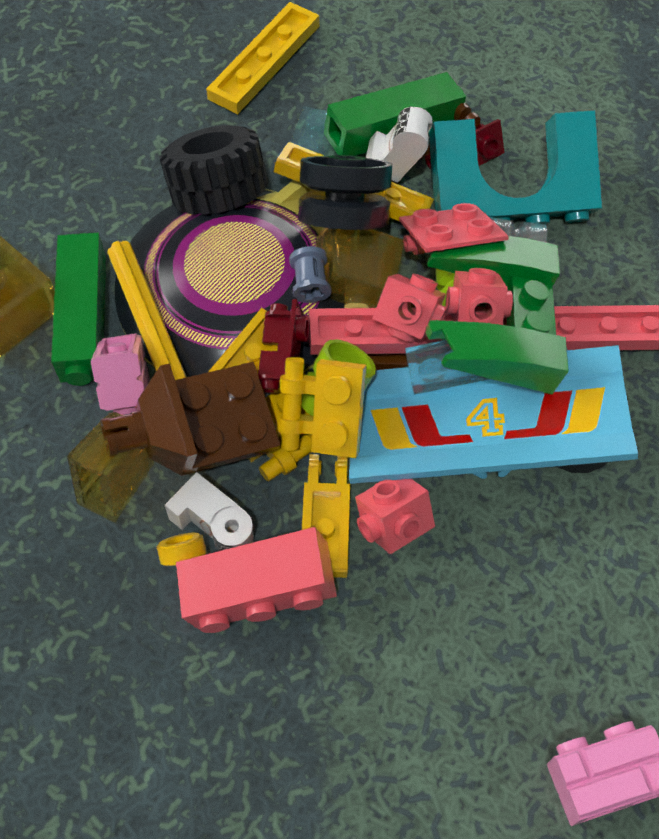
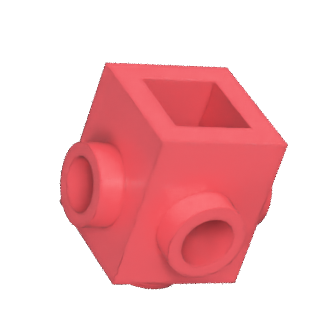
(477, 287)
(395, 306)
(394, 513)

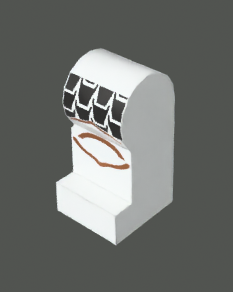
(404, 142)
(212, 512)

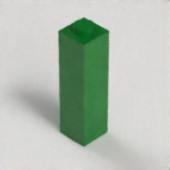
(357, 119)
(78, 306)

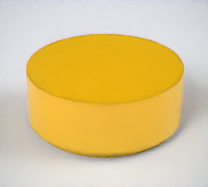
(181, 548)

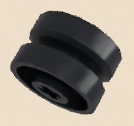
(345, 192)

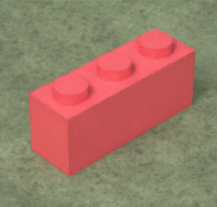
(256, 580)

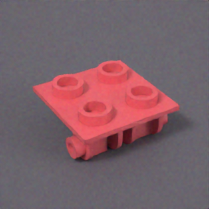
(449, 229)

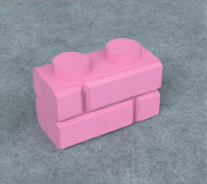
(120, 372)
(608, 773)

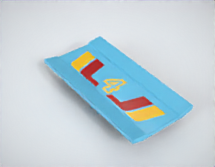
(495, 423)

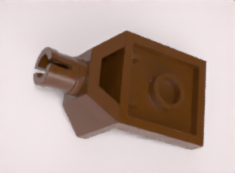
(197, 420)

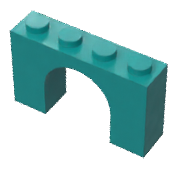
(570, 184)

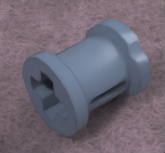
(310, 274)

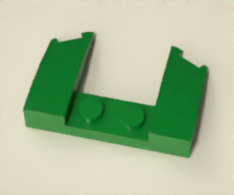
(525, 349)

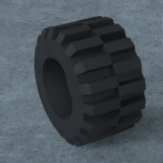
(214, 169)

